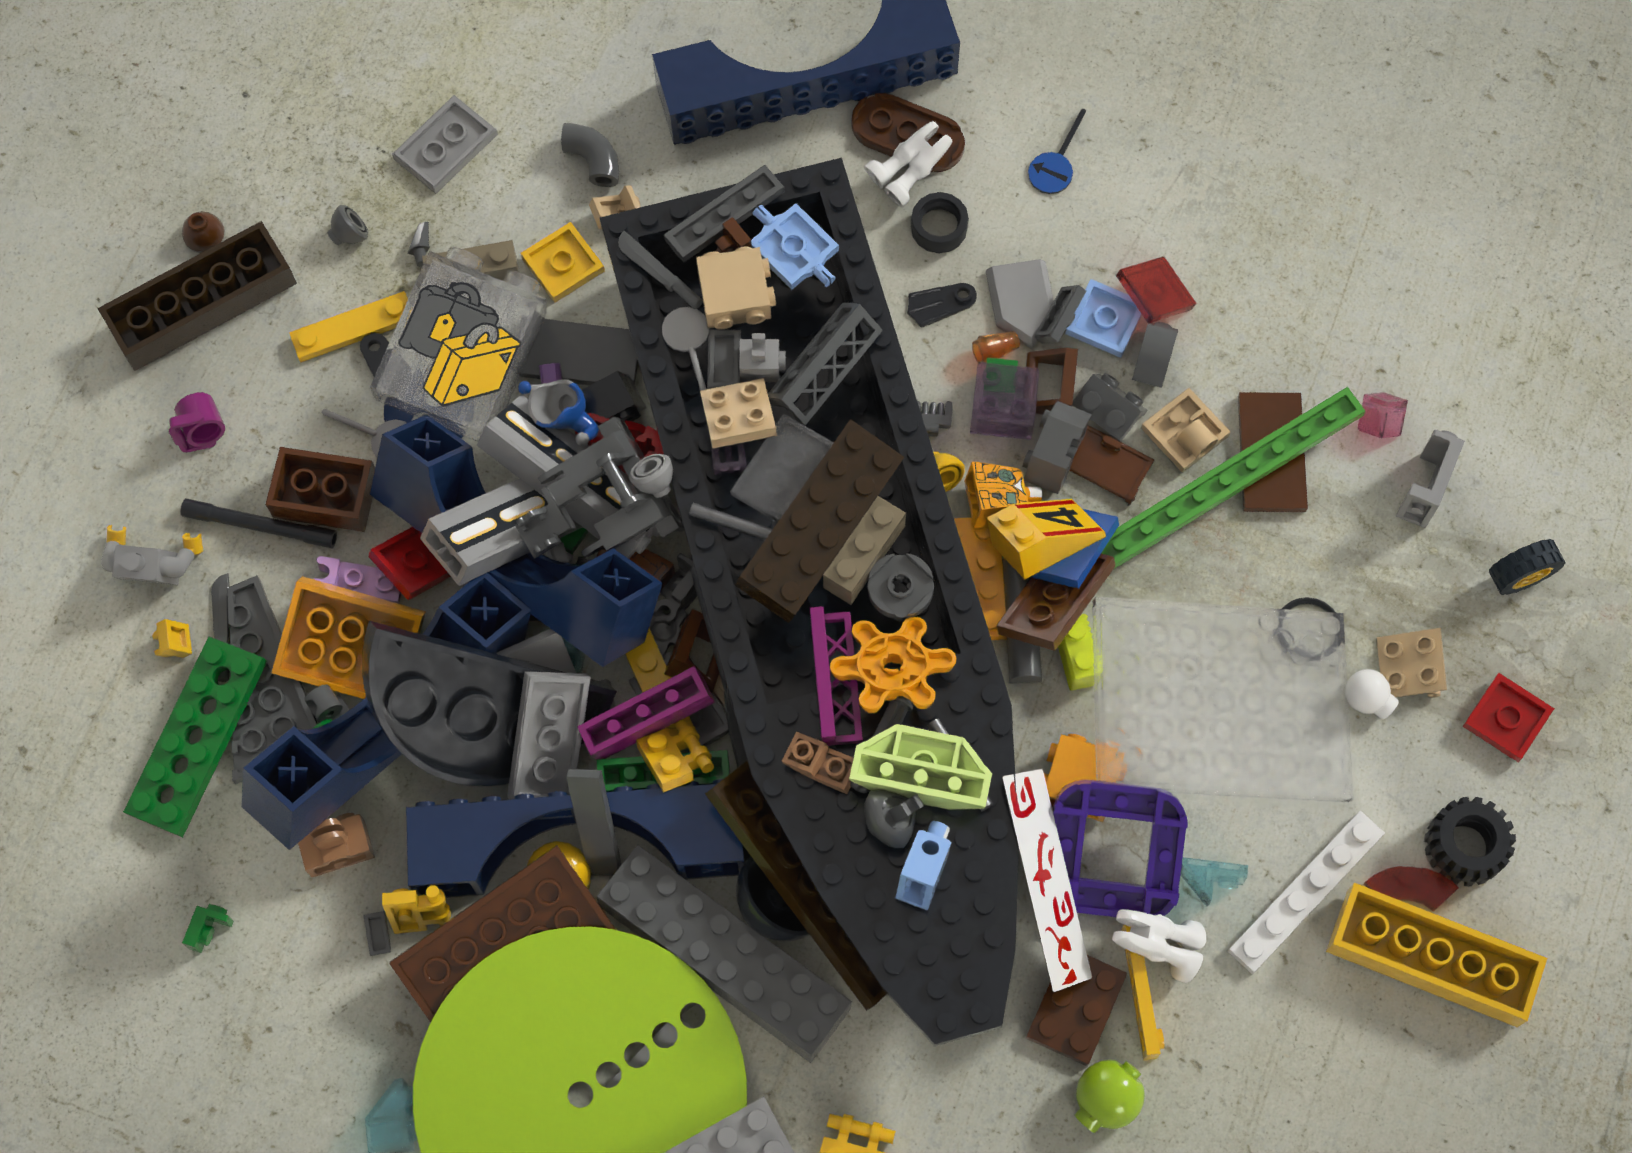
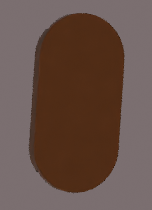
(889, 120)

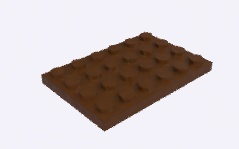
(532, 901)

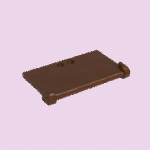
(1112, 470)

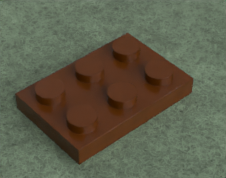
(1076, 1016)

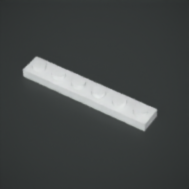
(1306, 892)

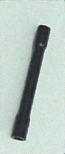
(307, 533)

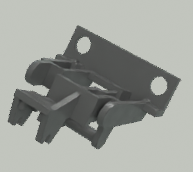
(638, 512)

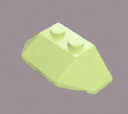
(924, 763)

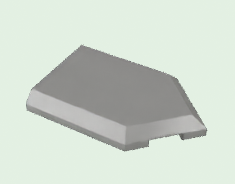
(1020, 297)

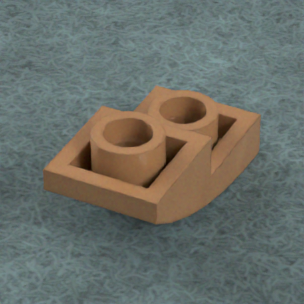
(819, 762)

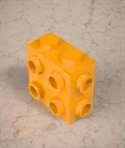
(1071, 761)

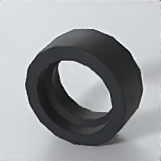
(945, 202)

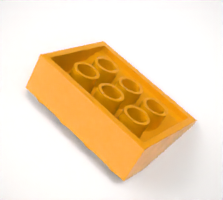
(327, 634)

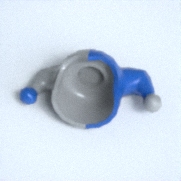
(560, 406)

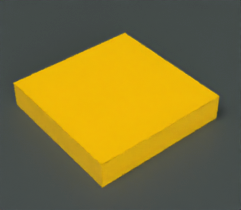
(562, 262)

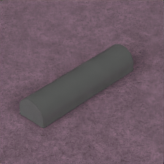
(1023, 658)

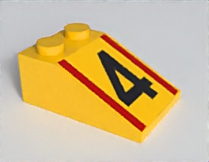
(1041, 533)

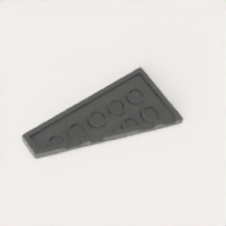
(276, 700)

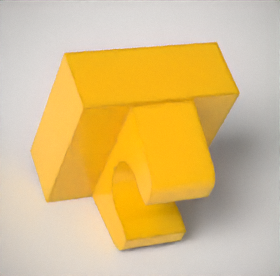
(173, 639)

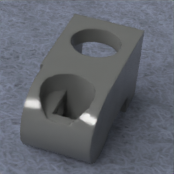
(325, 703)

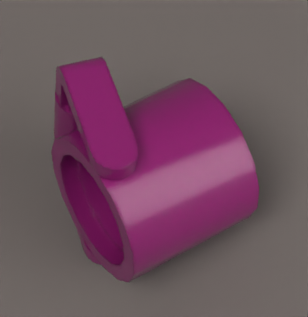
(199, 421)

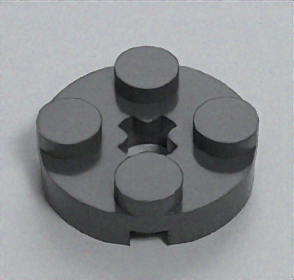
(900, 568)

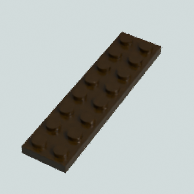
(759, 832)

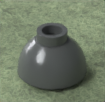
(347, 226)

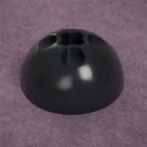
(764, 907)

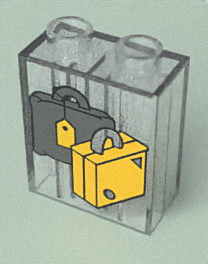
(460, 343)

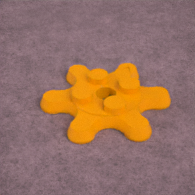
(900, 648)

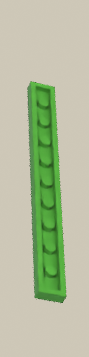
(1233, 476)

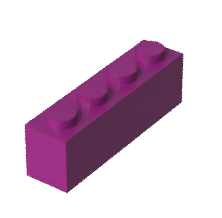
(646, 714)

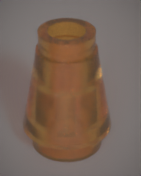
(995, 345)

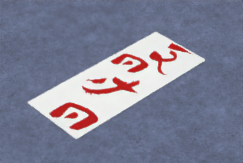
(1047, 879)

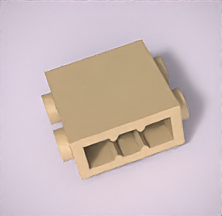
(735, 287)

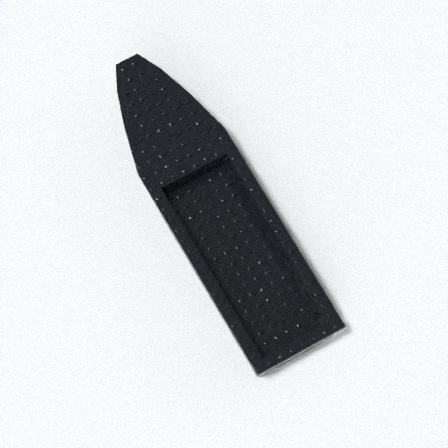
(956, 959)

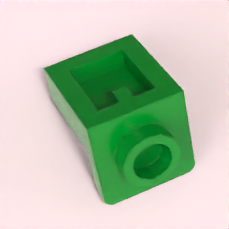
(200, 928)

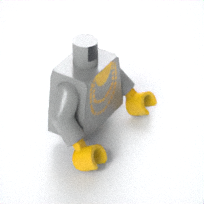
(147, 563)

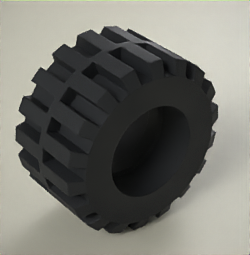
(1486, 822)

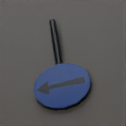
(1052, 171)

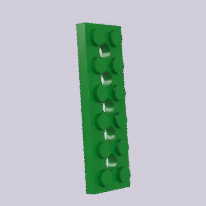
(206, 753)

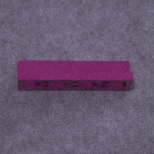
(823, 673)

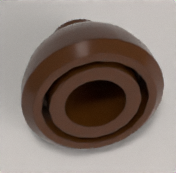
(202, 231)

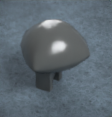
(891, 816)

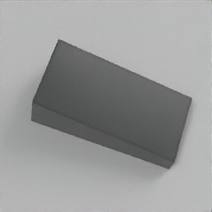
(377, 933)

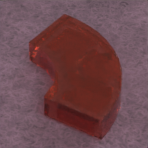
(1413, 885)

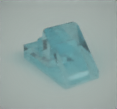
(1202, 873)

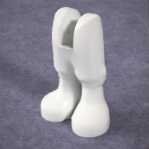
(917, 154)
(1149, 936)

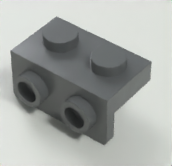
(1110, 405)

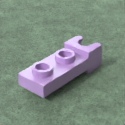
(358, 578)

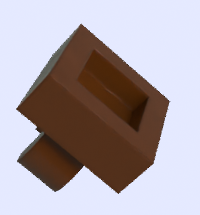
(732, 238)

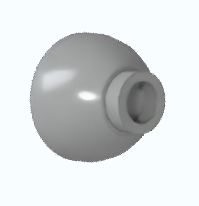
(653, 475)

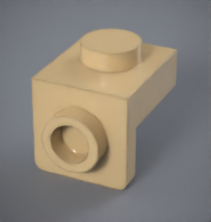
(614, 204)

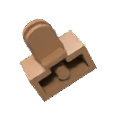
(336, 845)

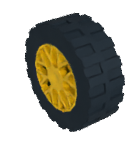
(1527, 566)

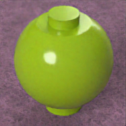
(1109, 1095)

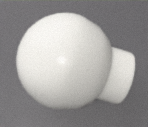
(1370, 693)

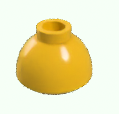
(950, 469)

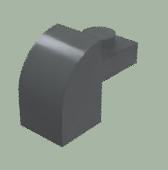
(1155, 354)

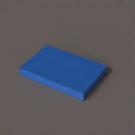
(1076, 567)

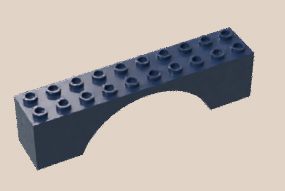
(714, 94)
(592, 605)
(319, 769)
(465, 842)

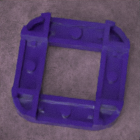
(1165, 846)

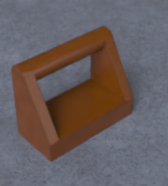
(1061, 356)
(692, 627)

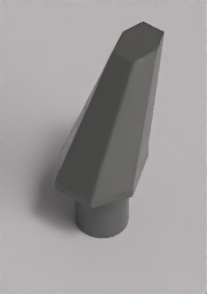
(420, 243)

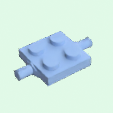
(794, 246)

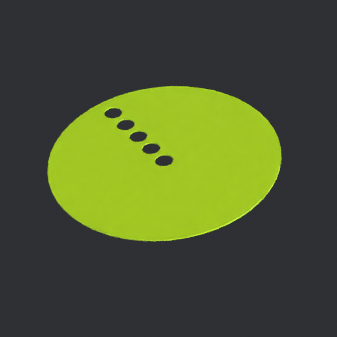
(548, 1017)

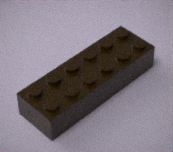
(197, 296)
(819, 521)

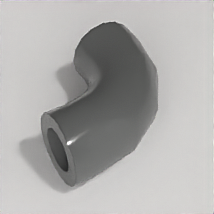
(595, 149)

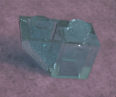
(390, 1123)

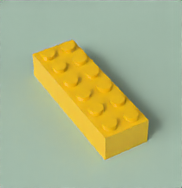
(1437, 955)

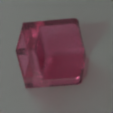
(1383, 415)

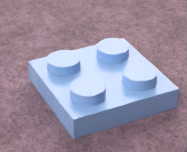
(1105, 319)

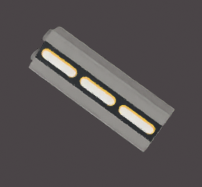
(533, 450)
(482, 531)

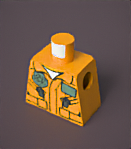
(995, 488)

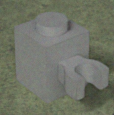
(761, 359)

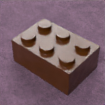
(321, 489)

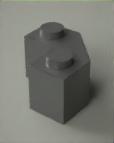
(1056, 447)

